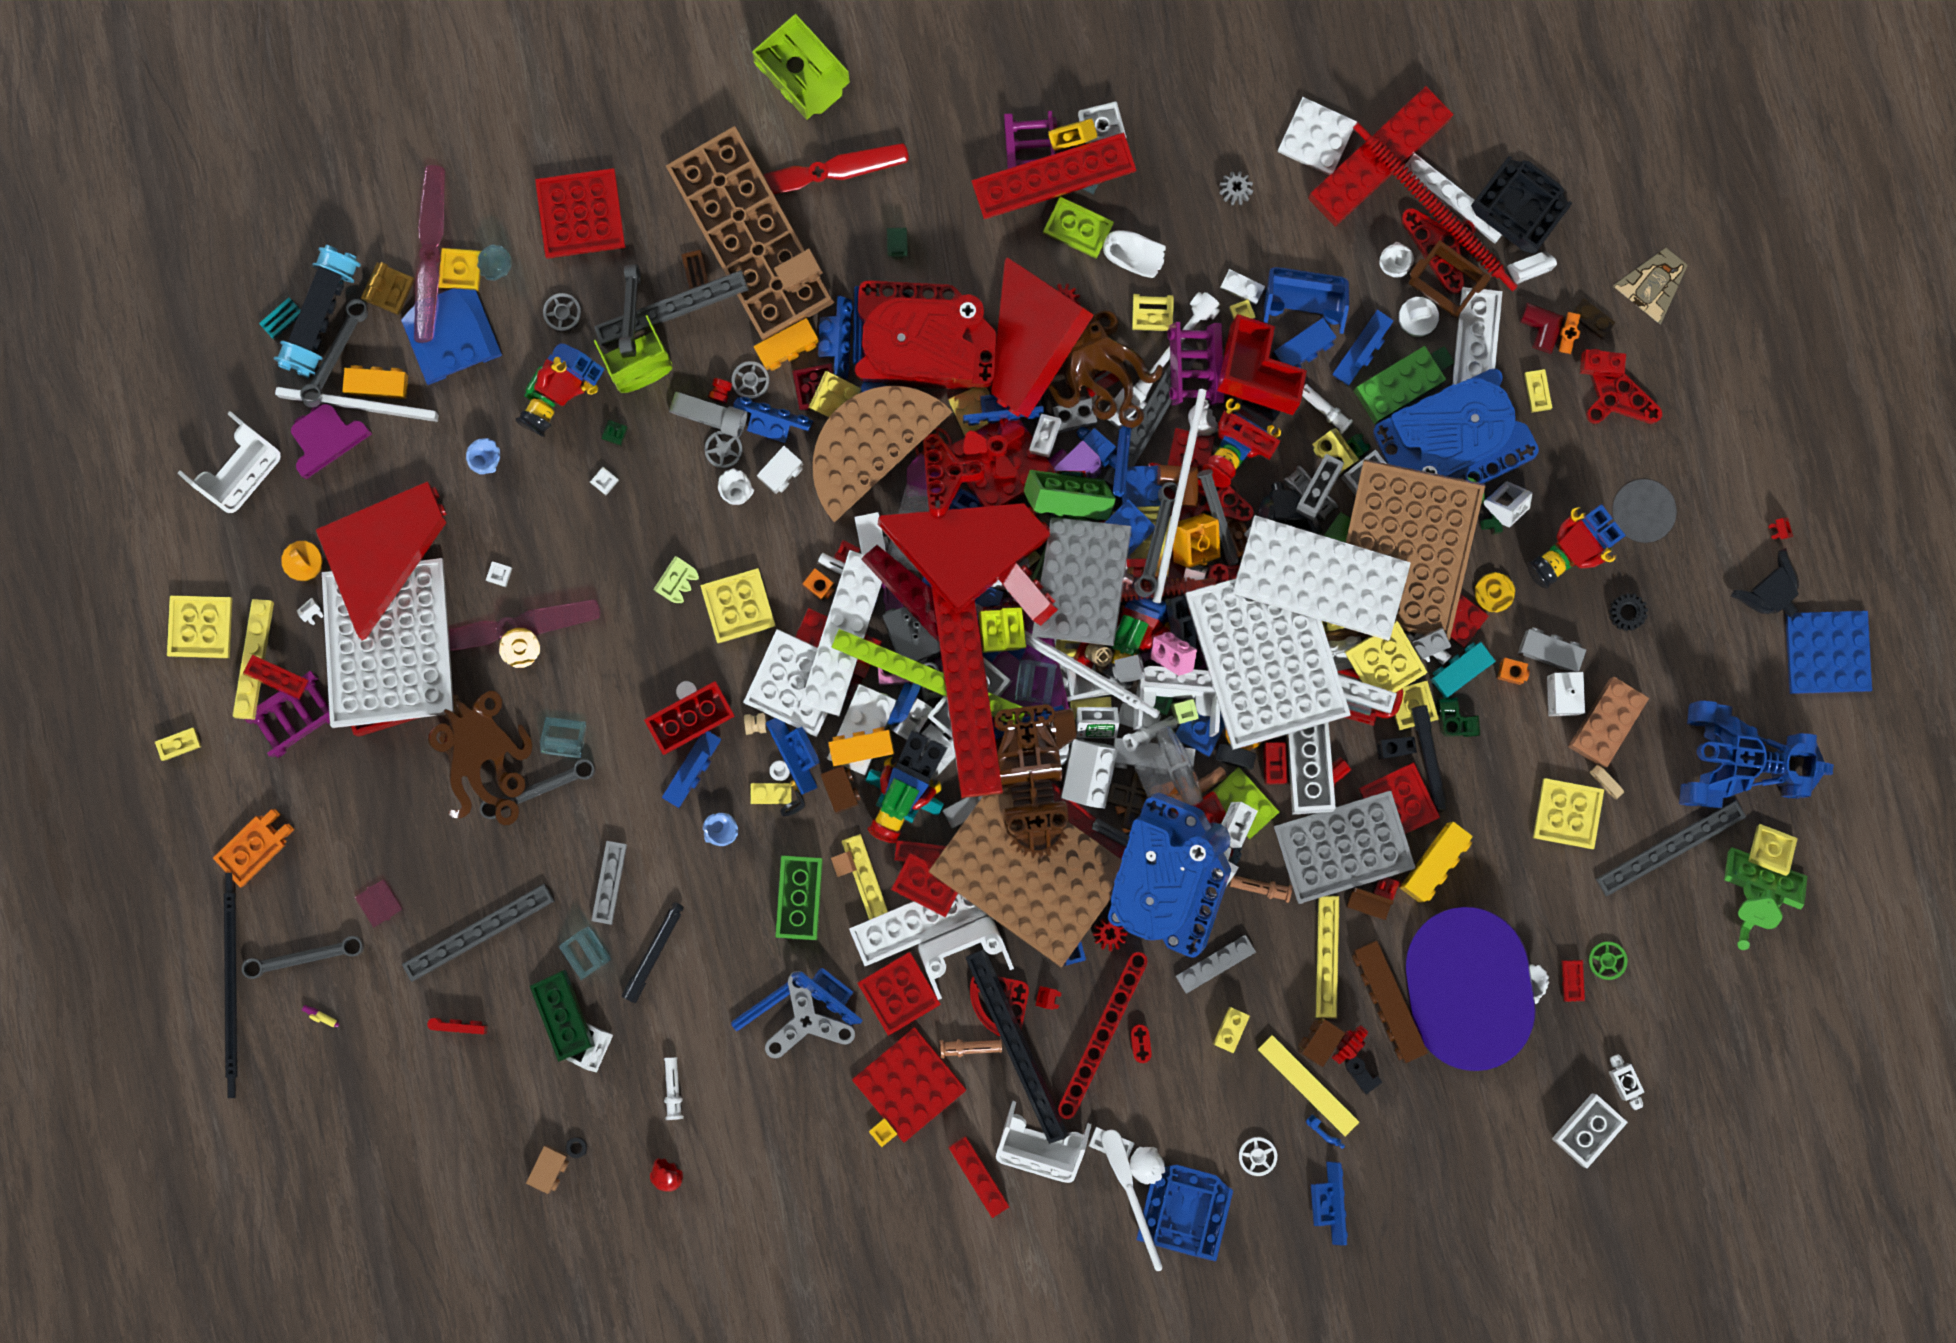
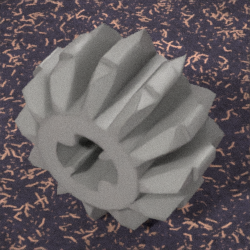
(1244, 190)

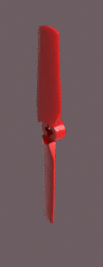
(839, 167)

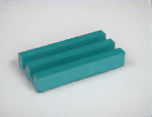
(276, 312)

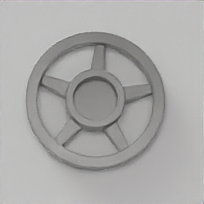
(562, 312)
(750, 380)
(723, 450)

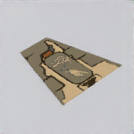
(1654, 283)

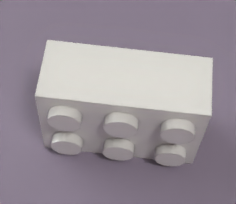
(1589, 1130)

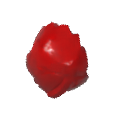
(666, 1175)

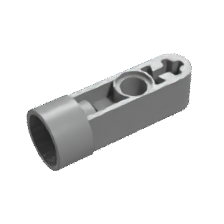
(729, 420)

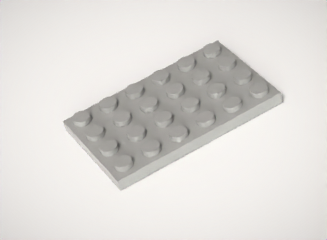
(1086, 578)
(1344, 847)

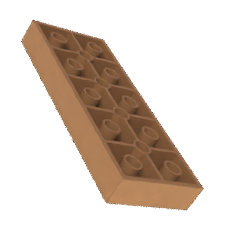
(746, 229)

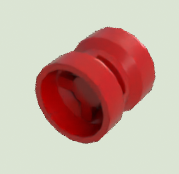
(720, 390)

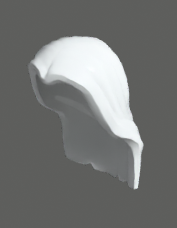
(1134, 252)

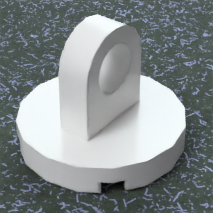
(1418, 316)

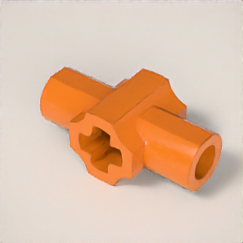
(1571, 322)

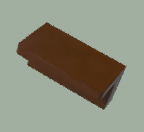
(1369, 903)

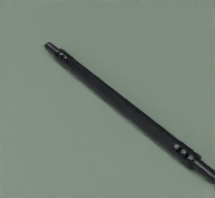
(230, 986)

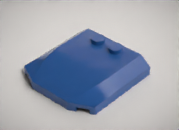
(459, 336)
(1187, 1212)

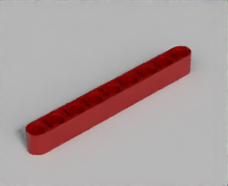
(1094, 1042)

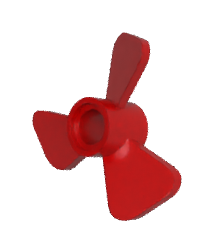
(977, 444)

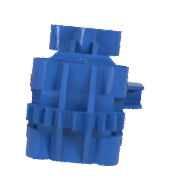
(1744, 757)

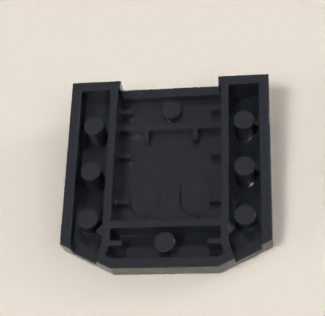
(1522, 204)

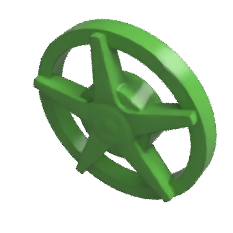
(1608, 960)

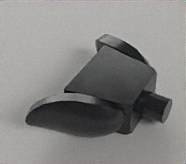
(1281, 507)
(1775, 590)

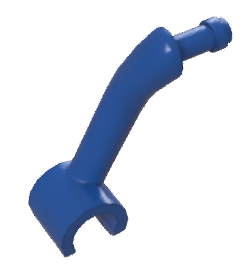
(1314, 1122)

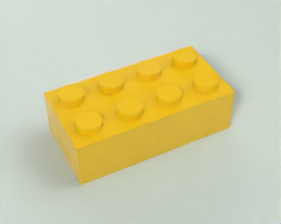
(1436, 861)

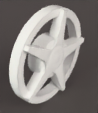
(1258, 1156)

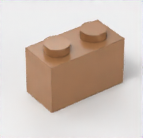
(798, 271)
(547, 1169)

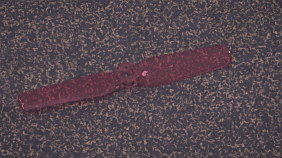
(430, 233)
(535, 620)

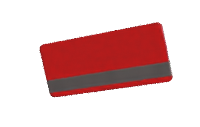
(1105, 380)

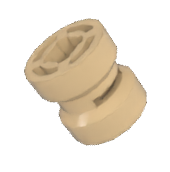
(1098, 654)
(751, 726)

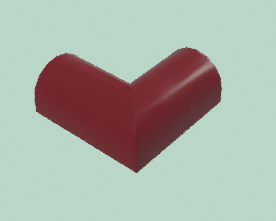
(1547, 322)
(806, 382)

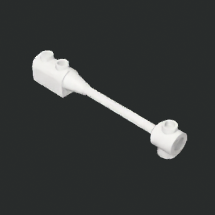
(1203, 308)

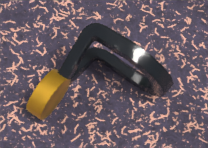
(799, 799)

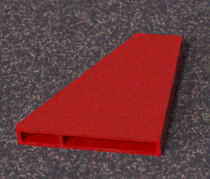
(1033, 337)
(966, 546)
(380, 549)

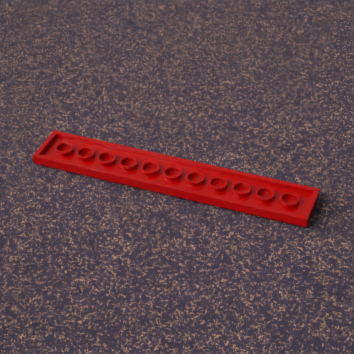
(967, 699)

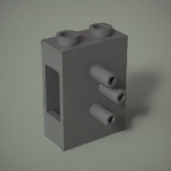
(909, 636)

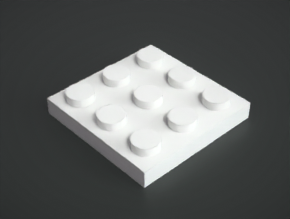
(1317, 136)

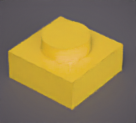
(883, 1132)

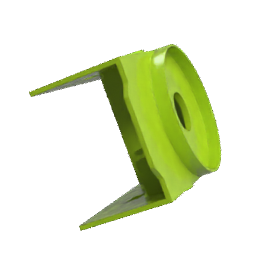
(819, 81)
(639, 371)

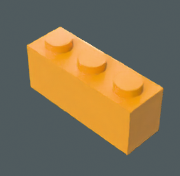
(786, 345)
(375, 382)
(861, 746)

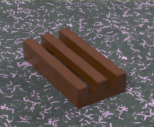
(691, 255)

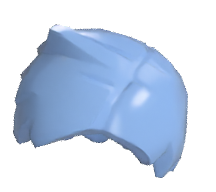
(483, 456)
(720, 829)

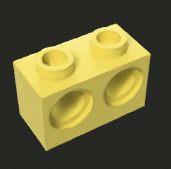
(1339, 448)
(1231, 1029)

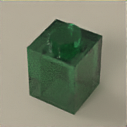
(897, 242)

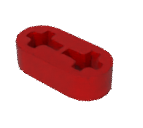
(1146, 1043)

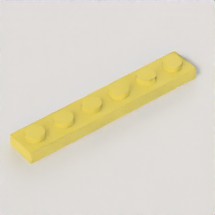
(256, 645)

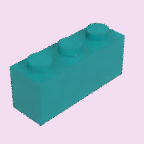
(1462, 669)

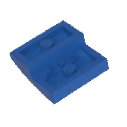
(904, 703)

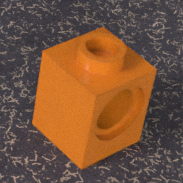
(814, 577)
(1504, 671)

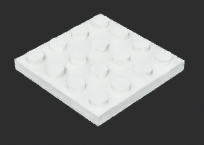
(782, 682)

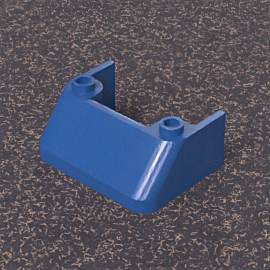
(1307, 293)

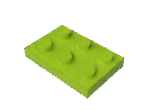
(1078, 227)
(1240, 788)

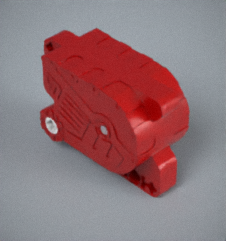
(924, 339)

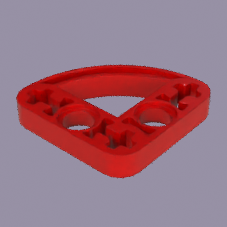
(1009, 992)

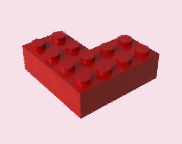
(1251, 373)

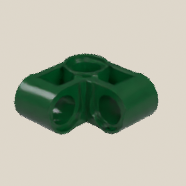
(1449, 712)

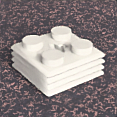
(1106, 114)

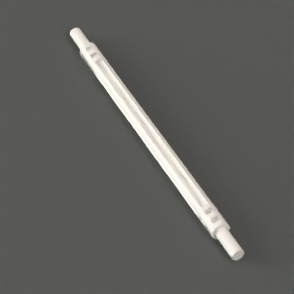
(1087, 673)

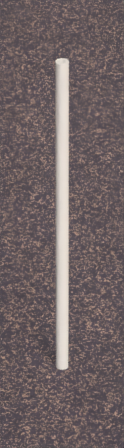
(1179, 495)

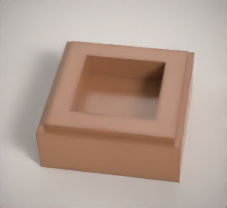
(843, 864)

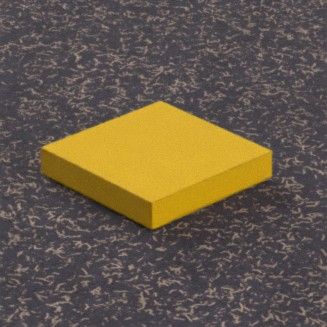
(459, 269)

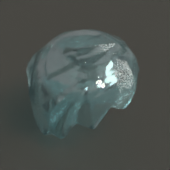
(494, 262)

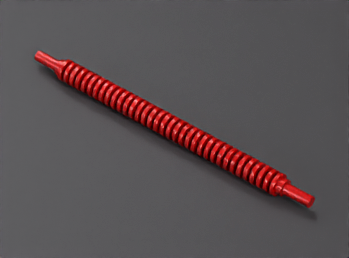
(1483, 256)

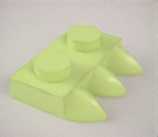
(675, 580)

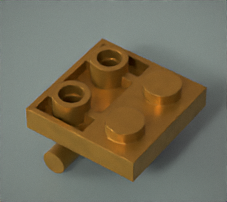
(387, 288)

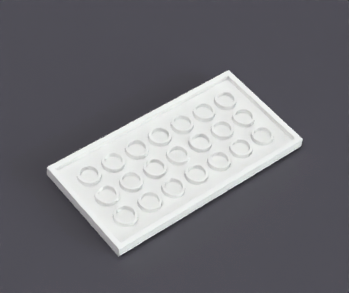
(1321, 578)

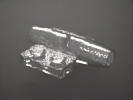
(1170, 770)

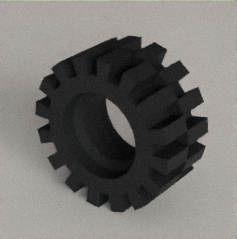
(1619, 620)

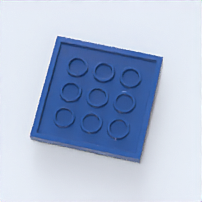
(1828, 652)

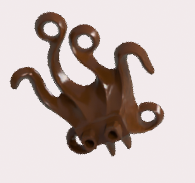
(1096, 353)
(470, 743)

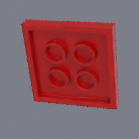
(1409, 795)
(899, 993)

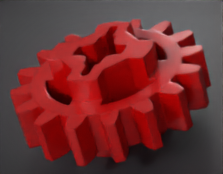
(1350, 1044)

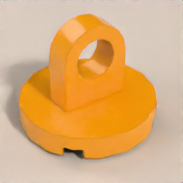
(302, 560)

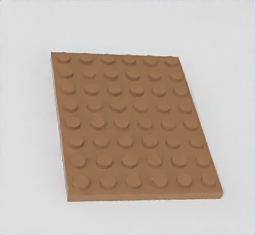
(1423, 522)
(1037, 899)

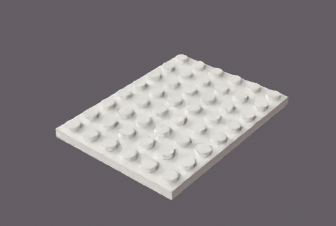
(401, 664)
(1265, 665)

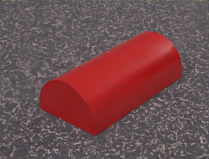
(689, 717)

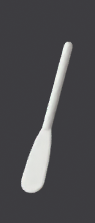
(1119, 1161)

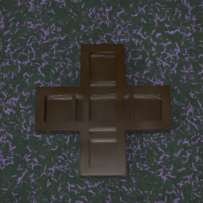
(1130, 798)

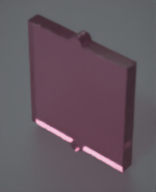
(378, 903)

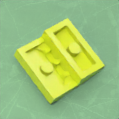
(1002, 630)

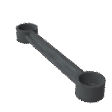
(627, 343)
(334, 353)
(1156, 541)
(545, 786)
(302, 957)

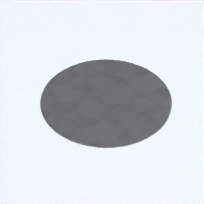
(1644, 510)

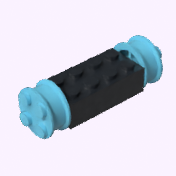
(318, 304)

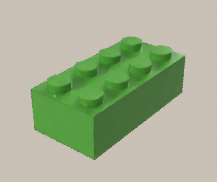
(1399, 385)
(1069, 495)
(799, 897)

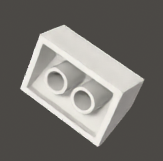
(1089, 773)

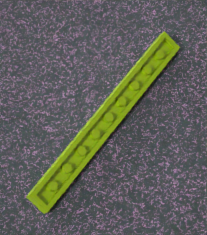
(906, 668)

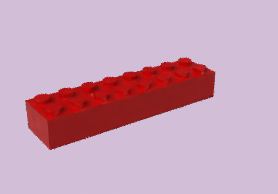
(1364, 172)

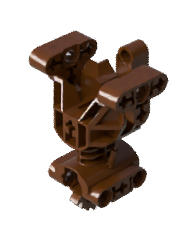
(1032, 774)

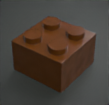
(840, 789)
(1320, 1042)

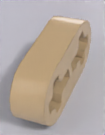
(1607, 782)

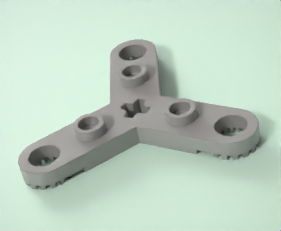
(795, 1030)

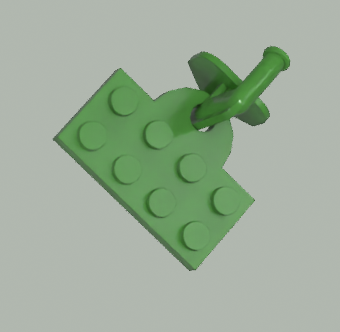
(1764, 893)

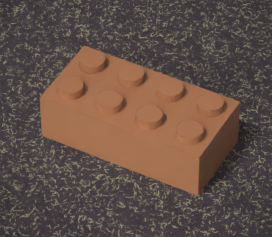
(1608, 722)

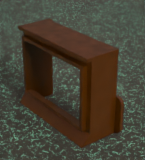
(1459, 263)

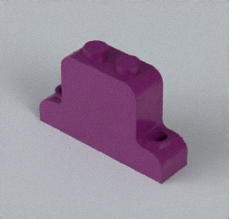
(324, 438)

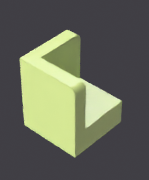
(1184, 710)

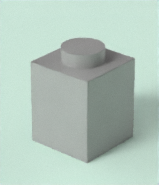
(1129, 669)

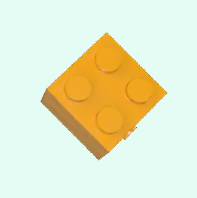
(1196, 541)

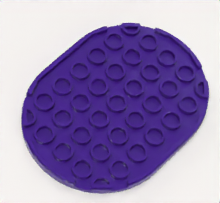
(1470, 988)

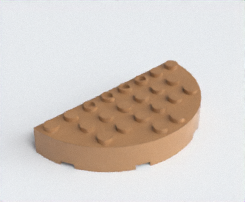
(868, 439)

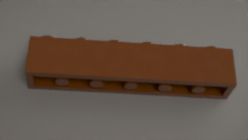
(1389, 1001)

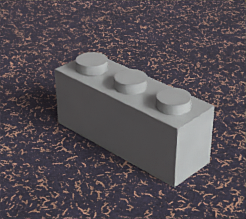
(1319, 487)
(1552, 650)

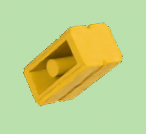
(1072, 134)

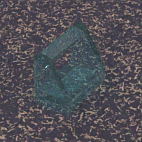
(1025, 681)
(562, 746)
(591, 947)

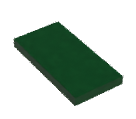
(562, 1015)

